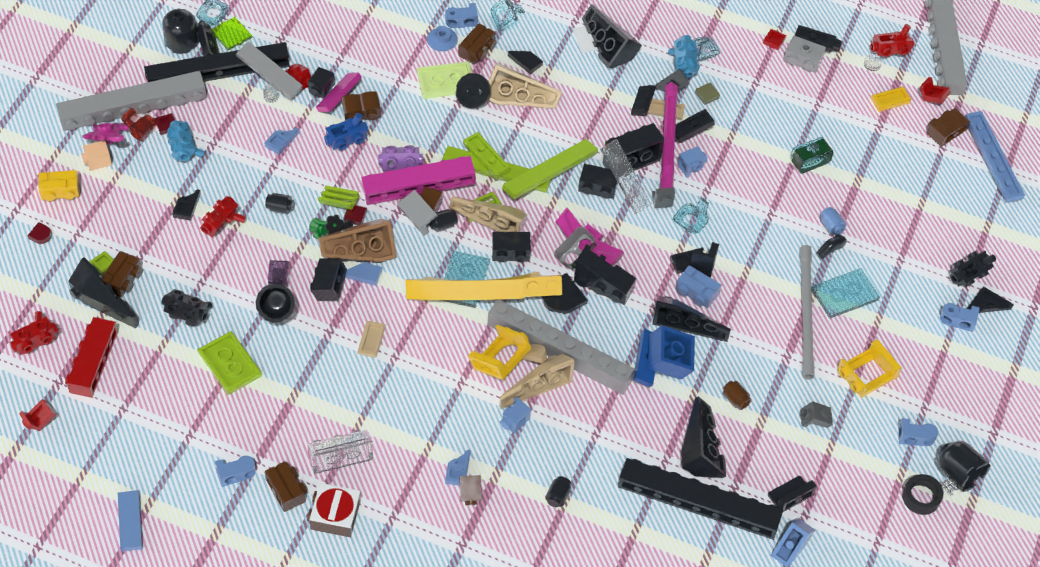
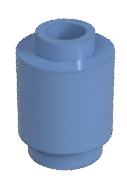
(833, 221)

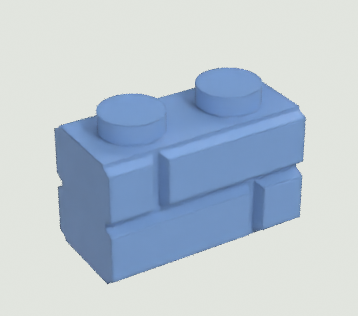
(698, 287)

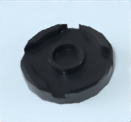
(473, 91)

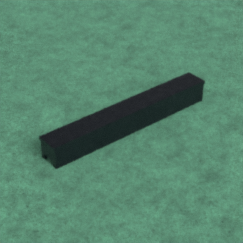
(216, 65)

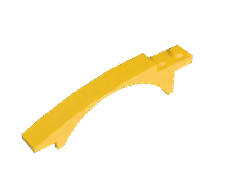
(505, 288)

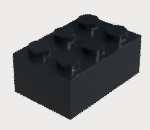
(640, 146)

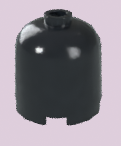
(180, 31)
(275, 302)
(962, 464)

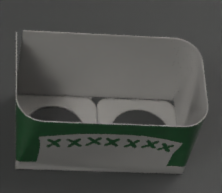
(574, 240)

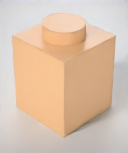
(96, 155)

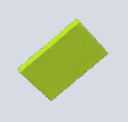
(229, 362)

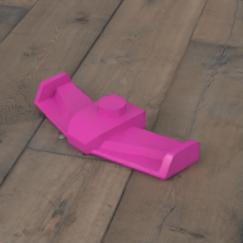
(568, 224)

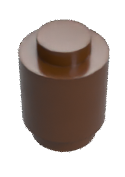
(737, 395)

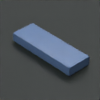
(129, 520)

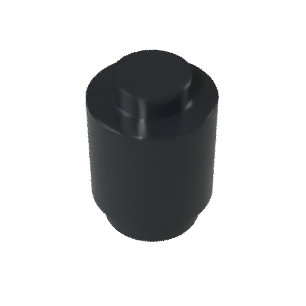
(279, 203)
(444, 220)
(558, 492)

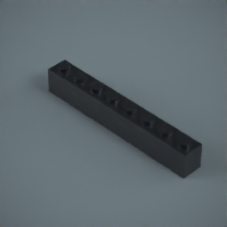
(700, 498)

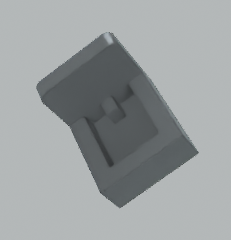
(663, 197)
(816, 414)

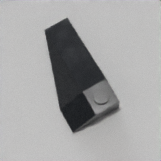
(91, 291)
(701, 445)

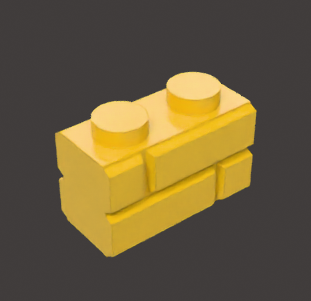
(58, 185)

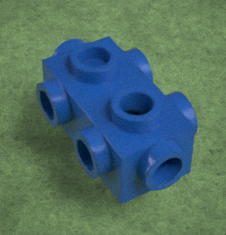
(346, 133)

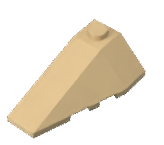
(518, 89)
(495, 216)
(547, 376)

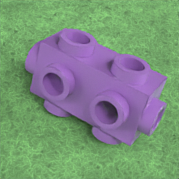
(401, 156)

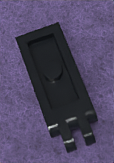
(818, 37)
(207, 39)
(693, 125)

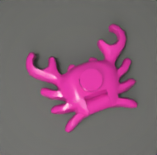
(107, 132)

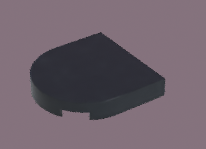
(570, 300)

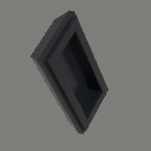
(643, 100)

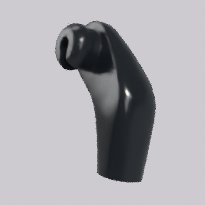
(831, 245)

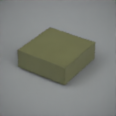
(707, 93)

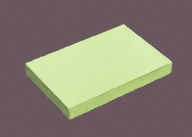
(441, 79)

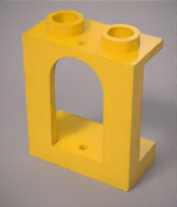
(882, 358)
(489, 365)

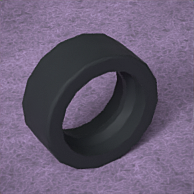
(919, 507)

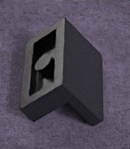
(705, 262)
(792, 493)

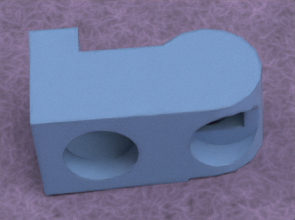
(462, 17)
(959, 317)
(916, 434)
(235, 471)

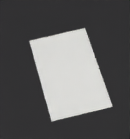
(584, 39)

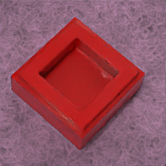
(774, 39)

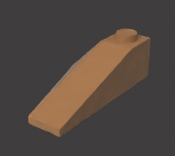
(361, 242)

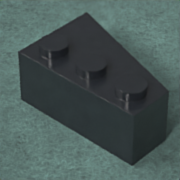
(602, 277)

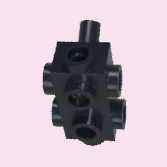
(975, 266)
(185, 307)

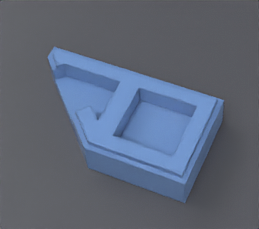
(280, 140)
(364, 273)
(457, 468)

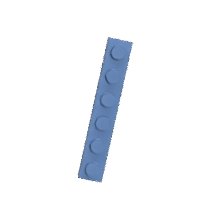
(994, 157)

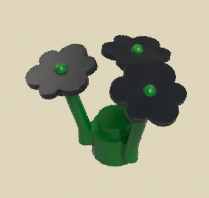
(331, 225)

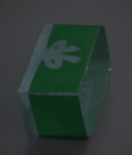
(811, 155)

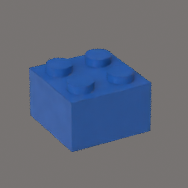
(671, 352)

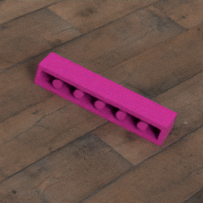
(401, 182)

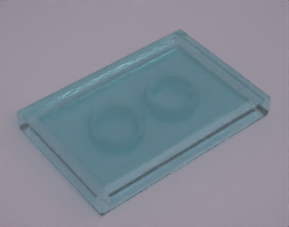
(466, 267)
(845, 293)

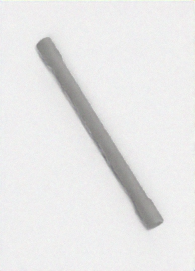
(808, 362)

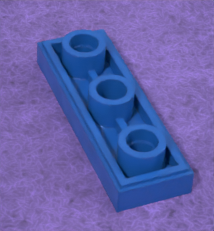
(642, 373)

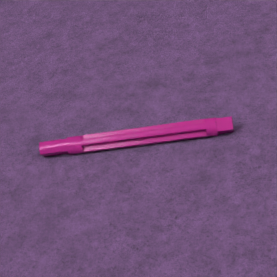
(667, 169)

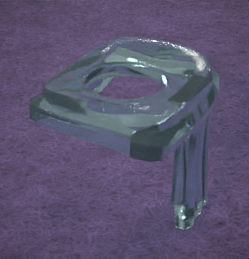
(208, 4)
(512, 17)
(706, 43)
(690, 209)

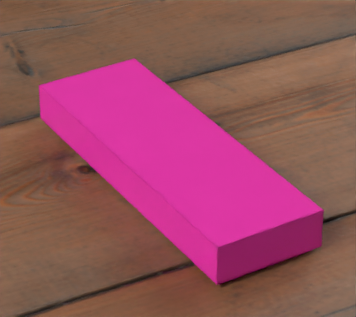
(340, 90)

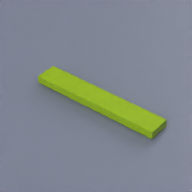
(453, 153)
(549, 169)

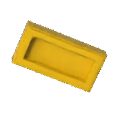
(891, 99)

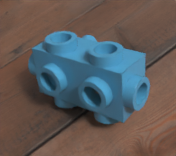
(685, 55)
(182, 141)

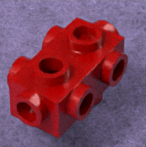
(893, 43)
(223, 212)
(33, 335)

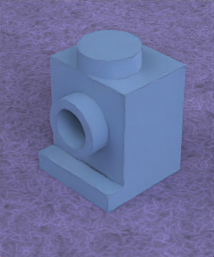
(691, 161)
(515, 416)

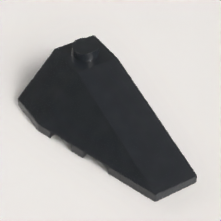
(611, 40)
(684, 318)

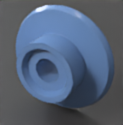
(442, 38)

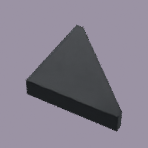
(990, 302)

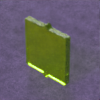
(231, 33)

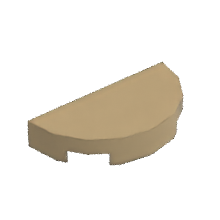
(536, 354)

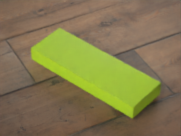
(486, 155)

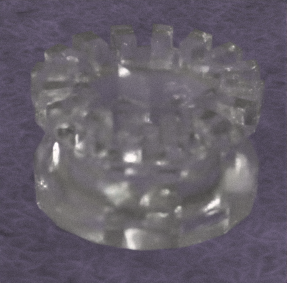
(272, 97)
(948, 485)

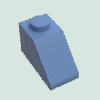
(793, 542)

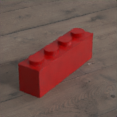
(91, 357)

